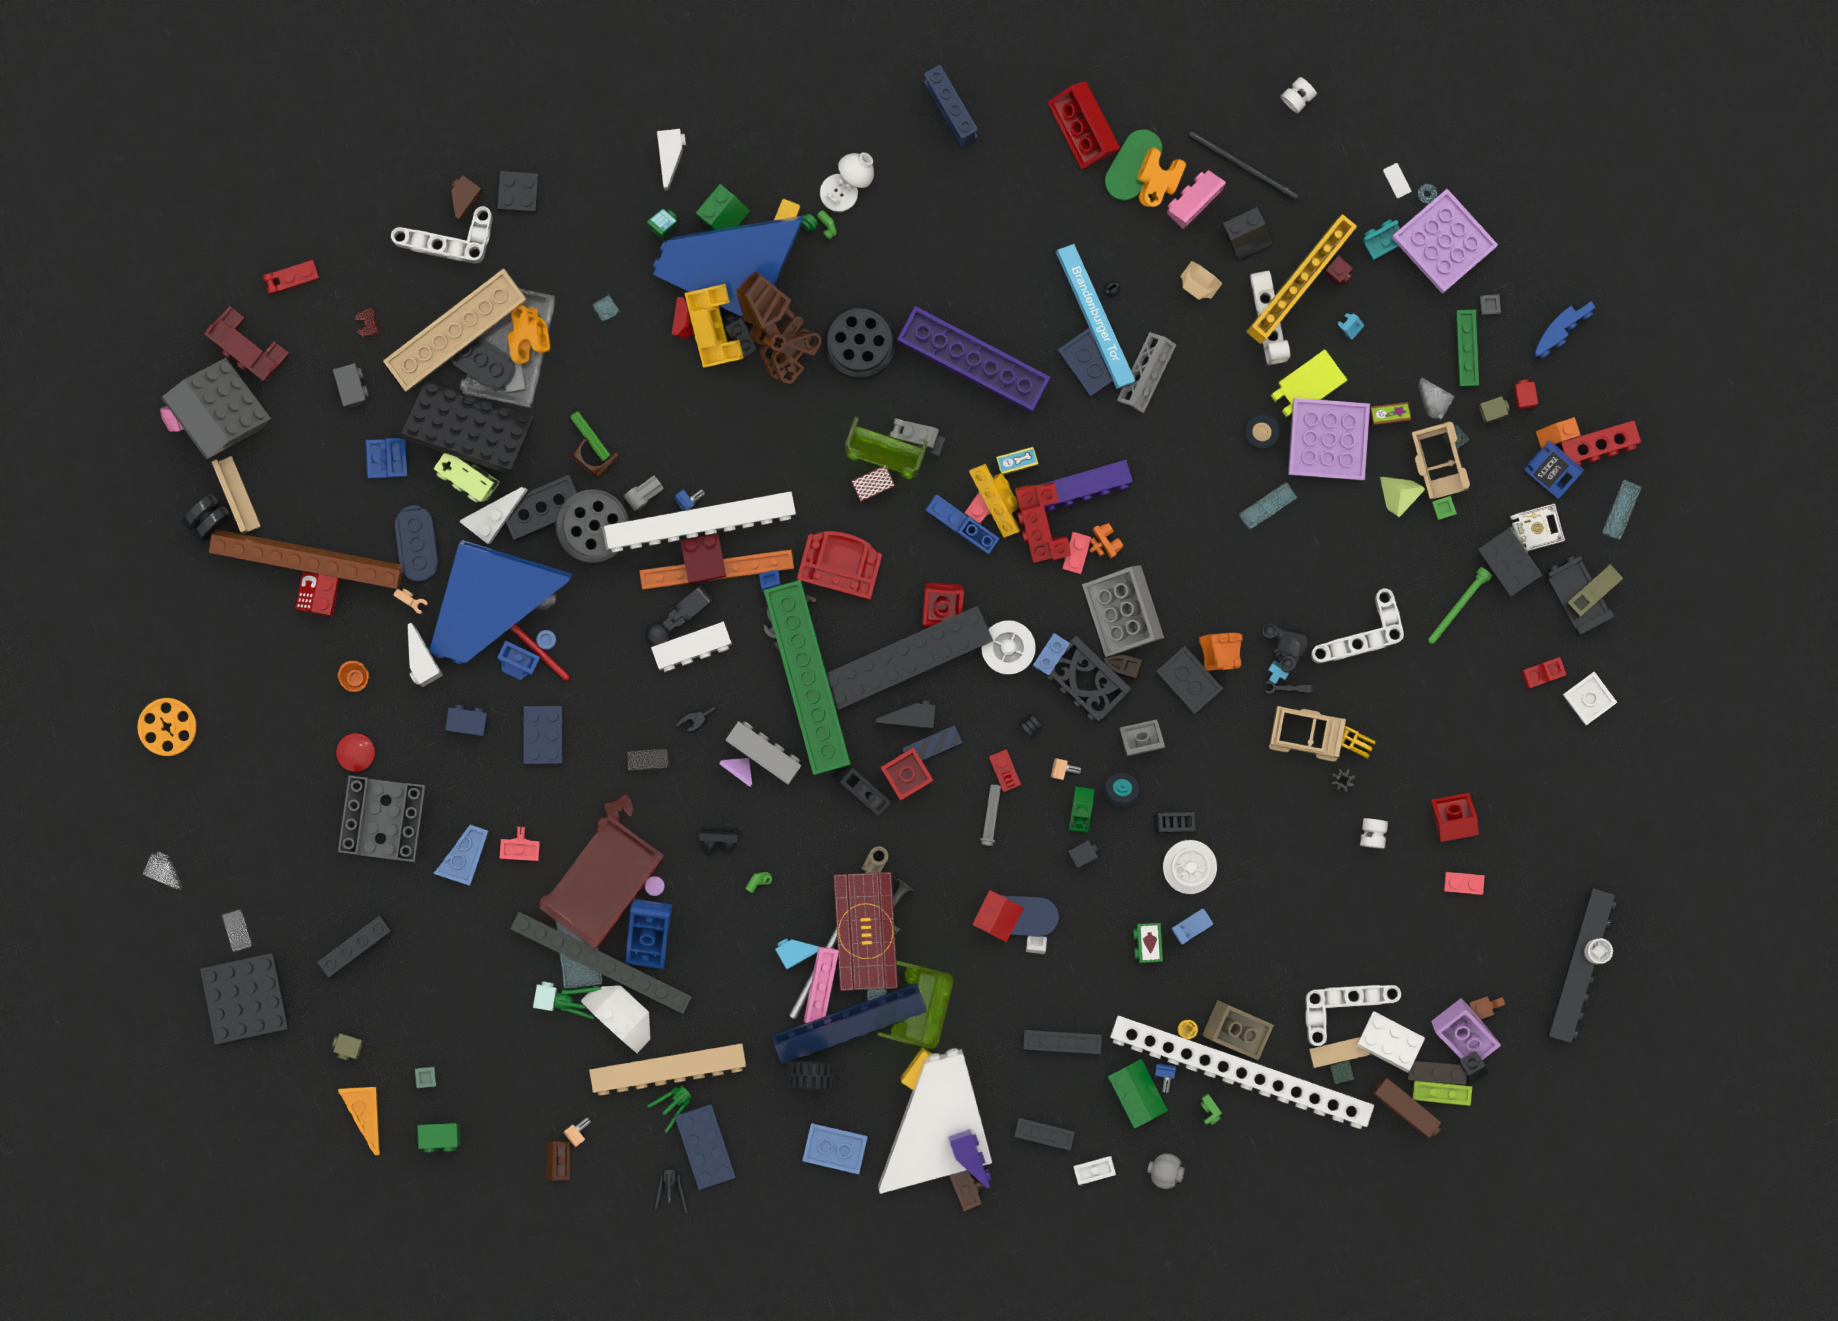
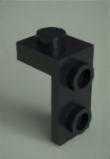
(738, 331)

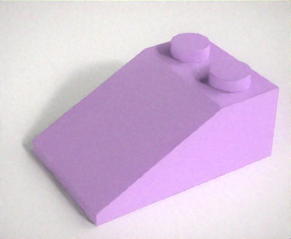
(1464, 1031)

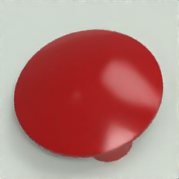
(355, 752)

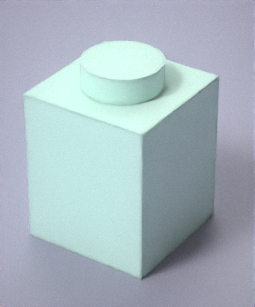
(545, 996)

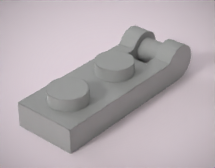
(914, 433)

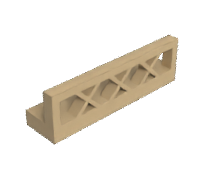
(236, 495)

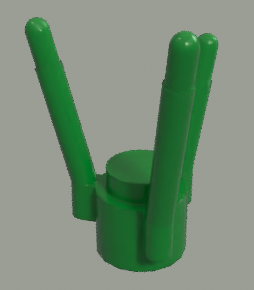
(564, 1001)
(681, 1096)

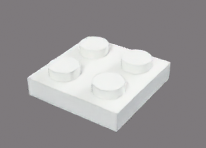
(1589, 698)

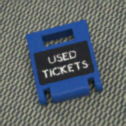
(1551, 466)

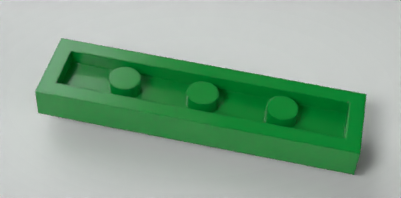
(1467, 348)

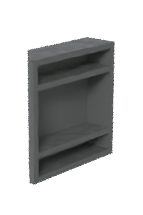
(216, 408)

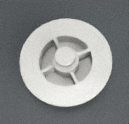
(1011, 648)
(1189, 866)

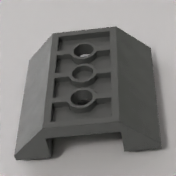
(367, 817)

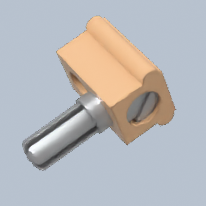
(1059, 768)
(573, 1132)

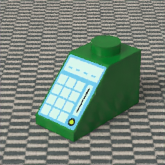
(663, 223)

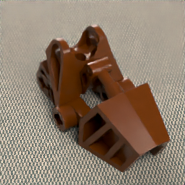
(763, 306)

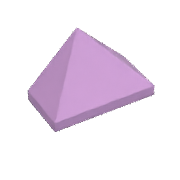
(739, 768)

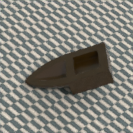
(1125, 665)

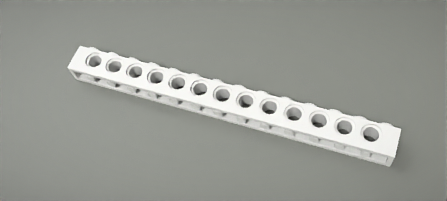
(1363, 1109)

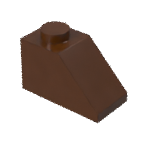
(464, 196)

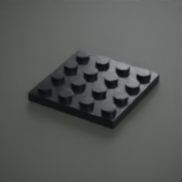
(244, 998)

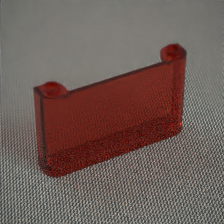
(602, 882)

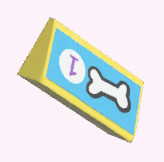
(1017, 461)

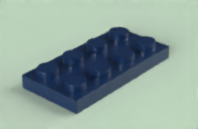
(705, 1146)

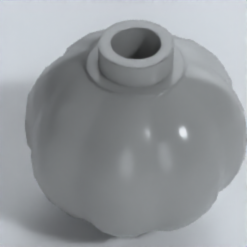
(1166, 1171)

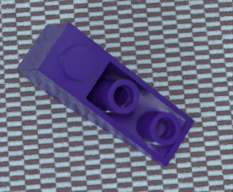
(967, 1155)

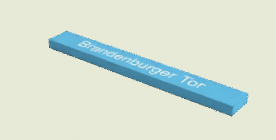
(1095, 316)

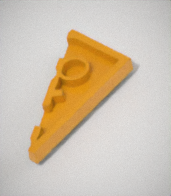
(363, 1107)

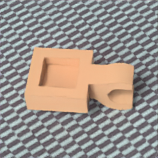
(405, 596)

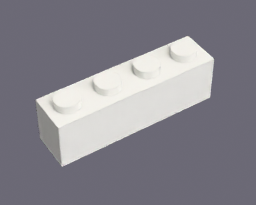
(691, 646)

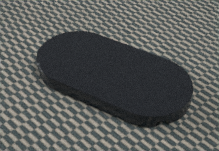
(485, 364)

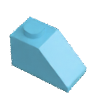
(793, 952)

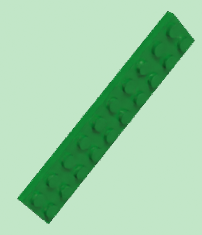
(807, 677)

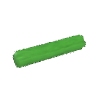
(592, 438)

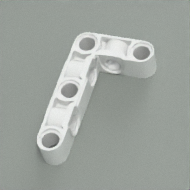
(452, 247)
(1277, 350)
(1370, 640)
(1338, 997)

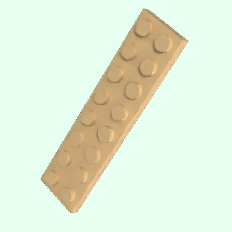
(455, 330)

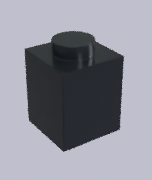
(1083, 853)

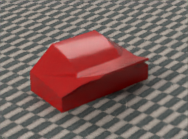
(682, 324)

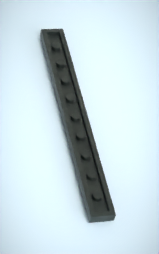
(601, 962)

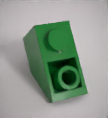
(1081, 809)

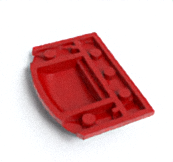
(840, 563)

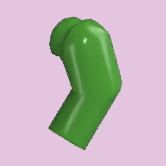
(829, 223)
(758, 879)

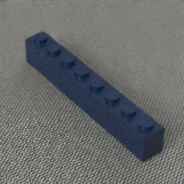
(849, 1023)

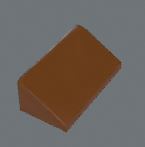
(558, 1160)

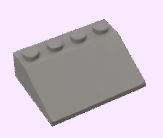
(1123, 610)

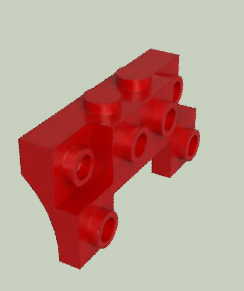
(1034, 518)

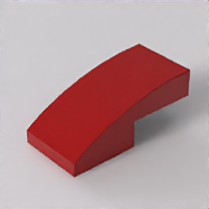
(1543, 673)

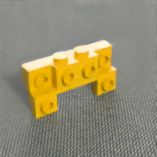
(709, 326)

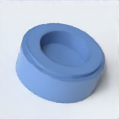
(546, 639)

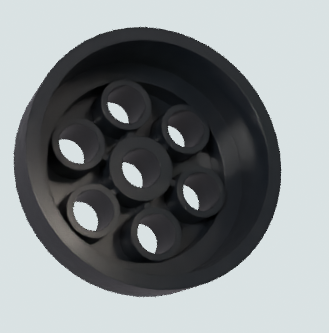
(857, 367)

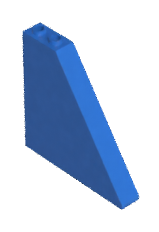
(727, 256)
(487, 597)

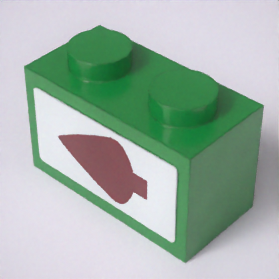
(1149, 942)

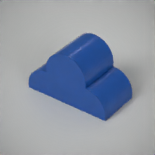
(648, 933)

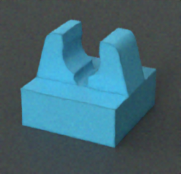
(1351, 326)
(1277, 672)

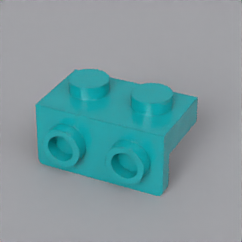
(1380, 241)

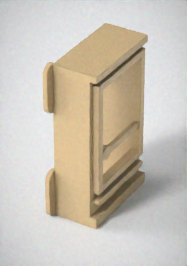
(1445, 485)
(1332, 736)

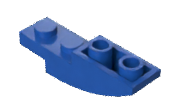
(1556, 332)
(961, 524)

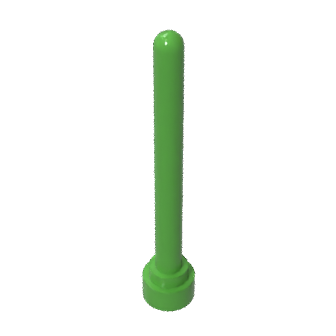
(1481, 577)

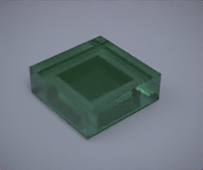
(1461, 437)
(1341, 1072)

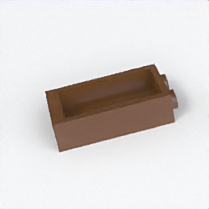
(1407, 1108)

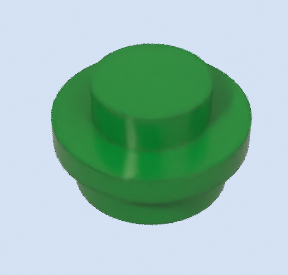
(809, 222)

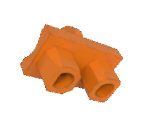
(1101, 534)

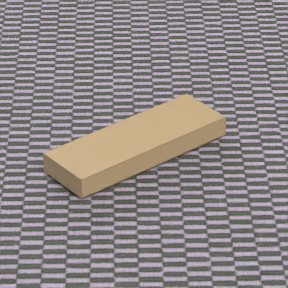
(1336, 1052)

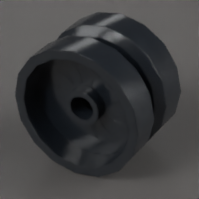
(206, 517)

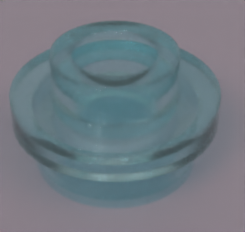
(1427, 187)

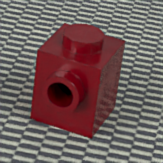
(1339, 271)

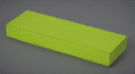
(1442, 1093)

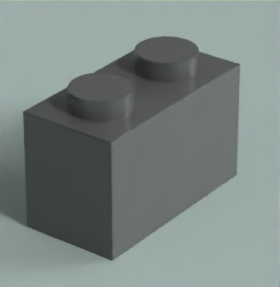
(350, 385)

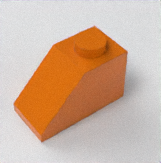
(1558, 432)

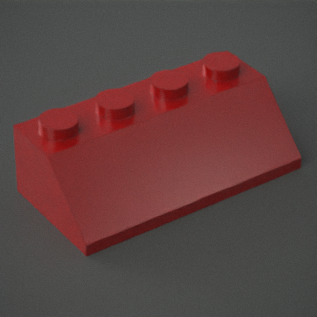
(1083, 124)

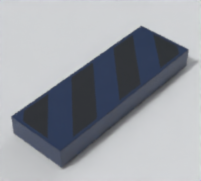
(936, 743)

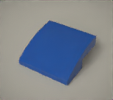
(385, 458)

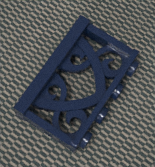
(950, 105)

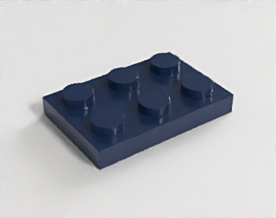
(1086, 362)
(543, 735)

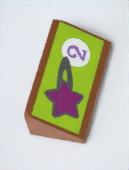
(1390, 414)

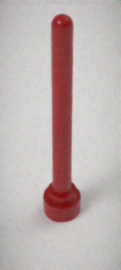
(540, 652)

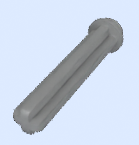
(991, 816)

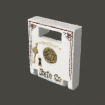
(1534, 527)

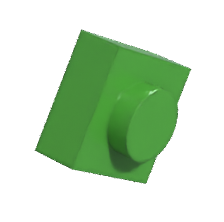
(1444, 508)

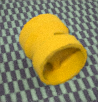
(1187, 1029)

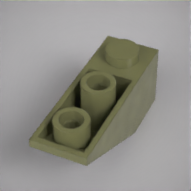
(1595, 590)

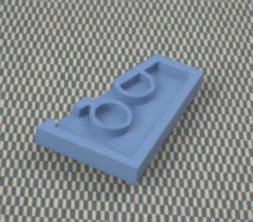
(464, 857)

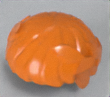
(353, 676)

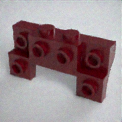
(247, 354)

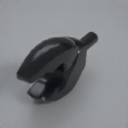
(697, 717)

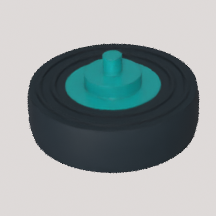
(1121, 789)

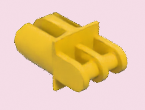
(1354, 741)

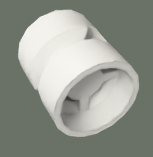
(1293, 99)
(1373, 833)
(1598, 951)

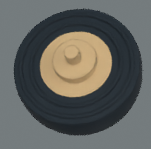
(1262, 430)

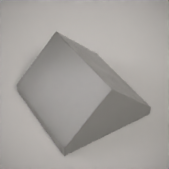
(1142, 738)

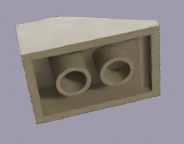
(1237, 1030)

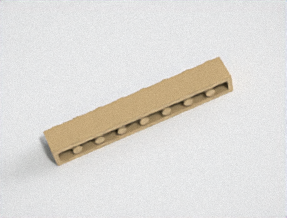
(667, 1068)

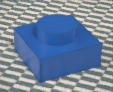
(770, 579)

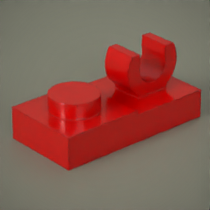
(1004, 770)

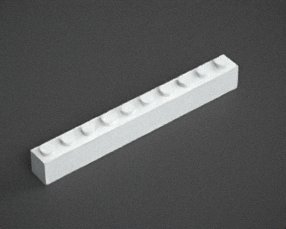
(698, 520)

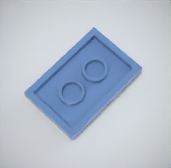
(835, 1148)

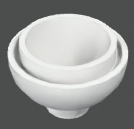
(857, 169)

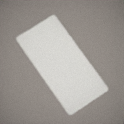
(1397, 180)

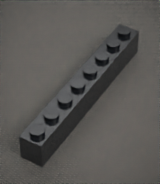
(1579, 969)

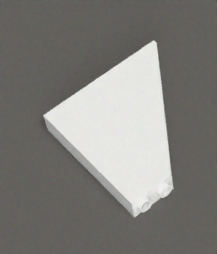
(937, 1109)

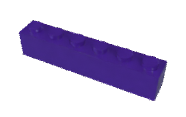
(1091, 482)

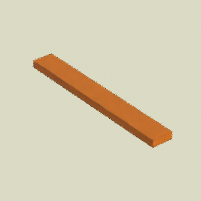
(733, 567)

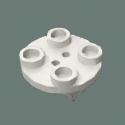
(832, 199)

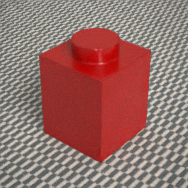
(1525, 394)

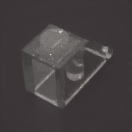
(1434, 398)
(162, 870)

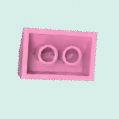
(1195, 198)

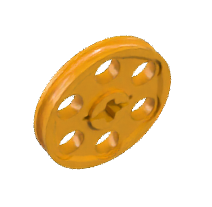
(158, 725)

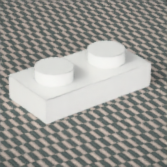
(1094, 1170)

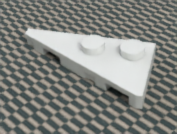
(490, 519)

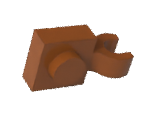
(1484, 1007)

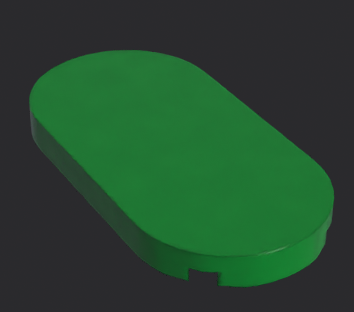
(1122, 176)

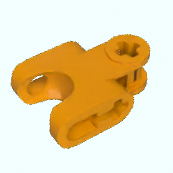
(1156, 179)
(527, 332)

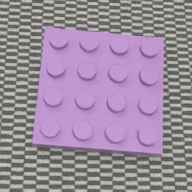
(1444, 241)
(1328, 439)

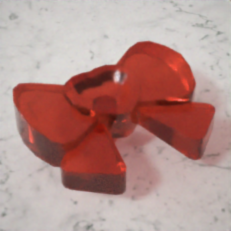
(368, 317)
(623, 803)

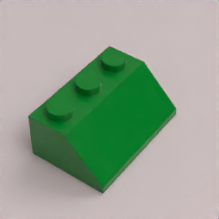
(1137, 1093)

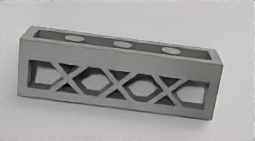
(1150, 372)

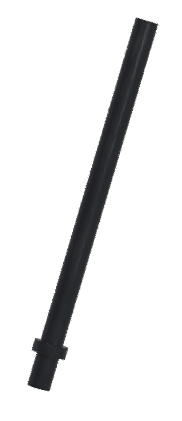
(1285, 190)

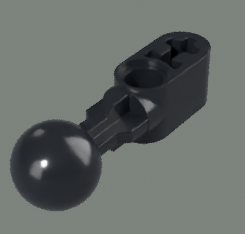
(683, 612)

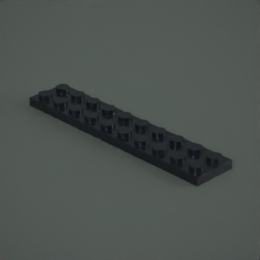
(908, 657)

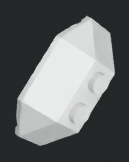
(620, 1014)

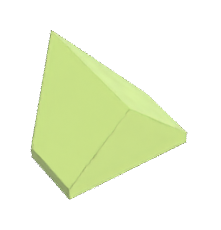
(1400, 494)

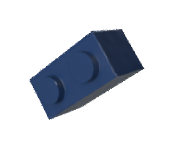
(466, 721)

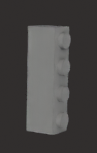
(763, 752)

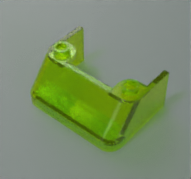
(884, 451)
(935, 990)

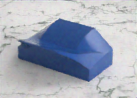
(517, 661)

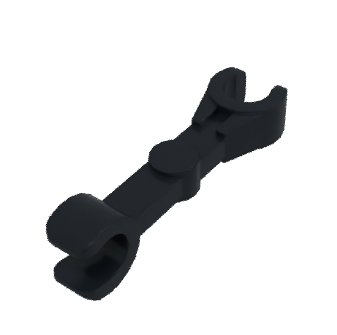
(1299, 688)

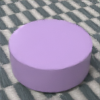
(654, 886)

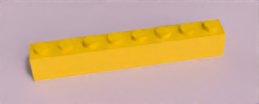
(1301, 279)

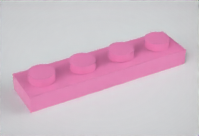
(821, 983)

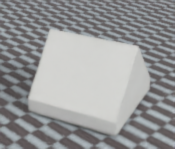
(1036, 944)

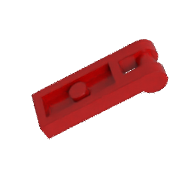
(291, 277)

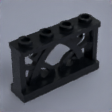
(1113, 681)

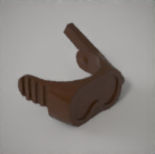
(592, 470)

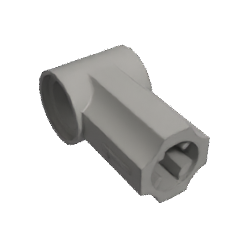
(639, 496)

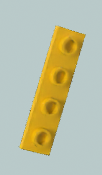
(997, 498)

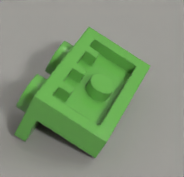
(1209, 1105)

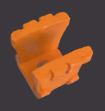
(1221, 651)

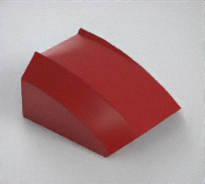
(941, 602)

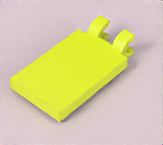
(1310, 381)

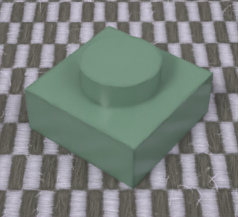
(425, 1077)

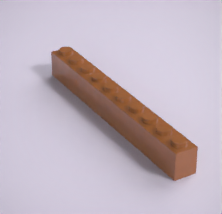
(306, 558)

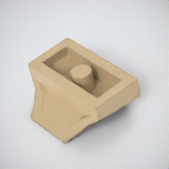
(1199, 281)

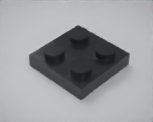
(518, 191)

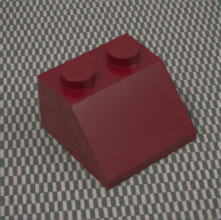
(703, 558)

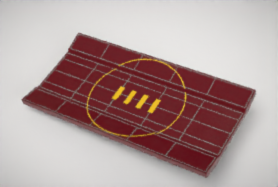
(865, 931)

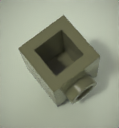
(347, 1046)

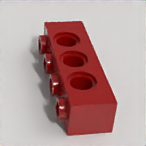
(1627, 431)

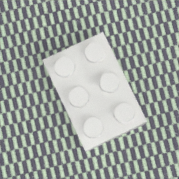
(1390, 1041)

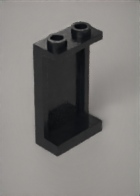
(1569, 581)

